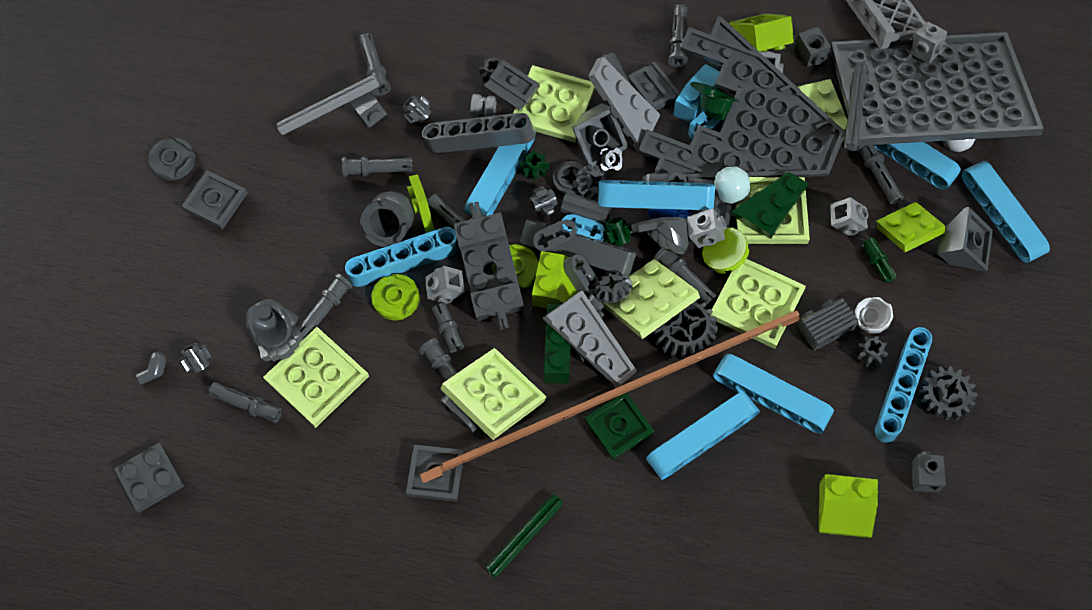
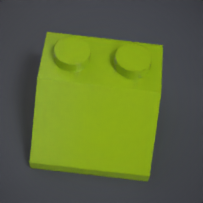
(766, 31)
(551, 281)
(847, 505)

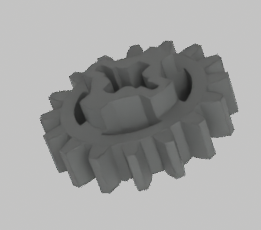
(936, 393)

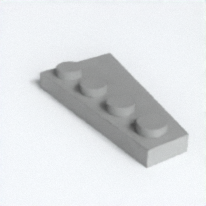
(624, 100)
(587, 333)

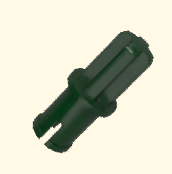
(879, 260)

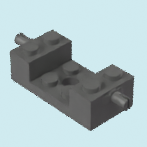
(483, 242)

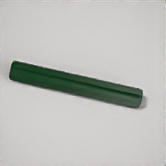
(524, 535)

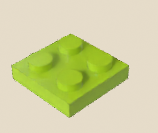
(910, 226)

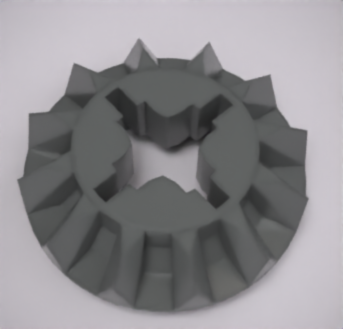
(561, 175)
(584, 181)
(620, 290)

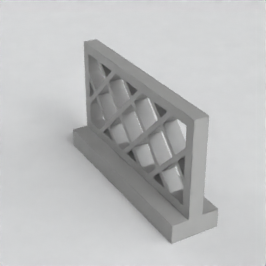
(881, 27)

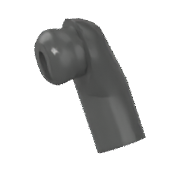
(155, 368)

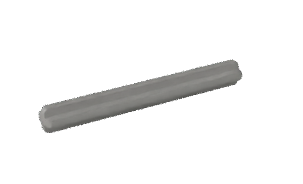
(327, 104)

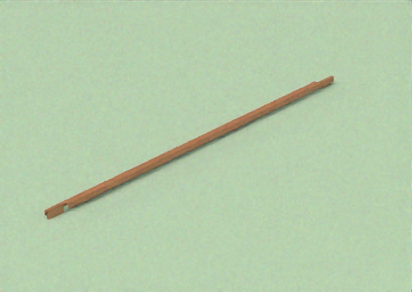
(436, 472)

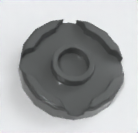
(171, 159)

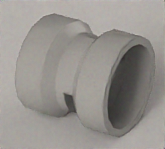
(482, 105)

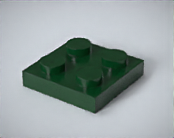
(619, 426)

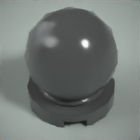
(387, 218)

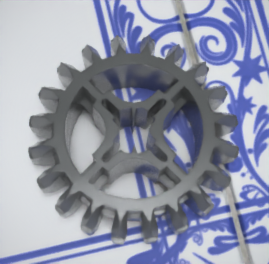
(700, 321)

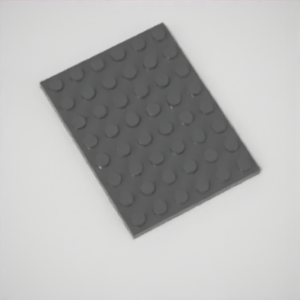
(961, 95)

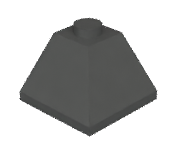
(596, 131)
(966, 241)

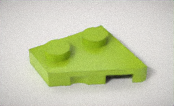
(420, 202)

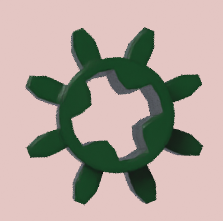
(534, 159)
(617, 231)

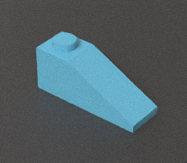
(688, 102)

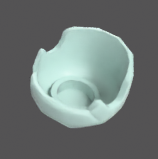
(732, 184)

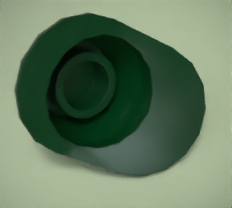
(713, 101)

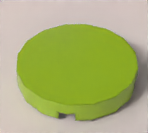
(728, 253)
(524, 263)
(395, 297)

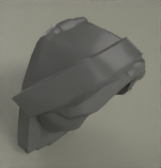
(668, 232)
(273, 330)

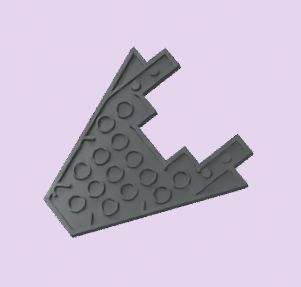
(764, 133)

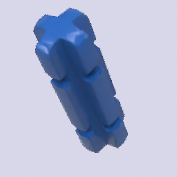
(657, 213)

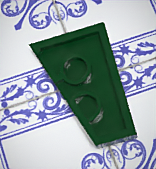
(771, 205)

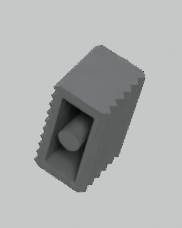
(828, 323)

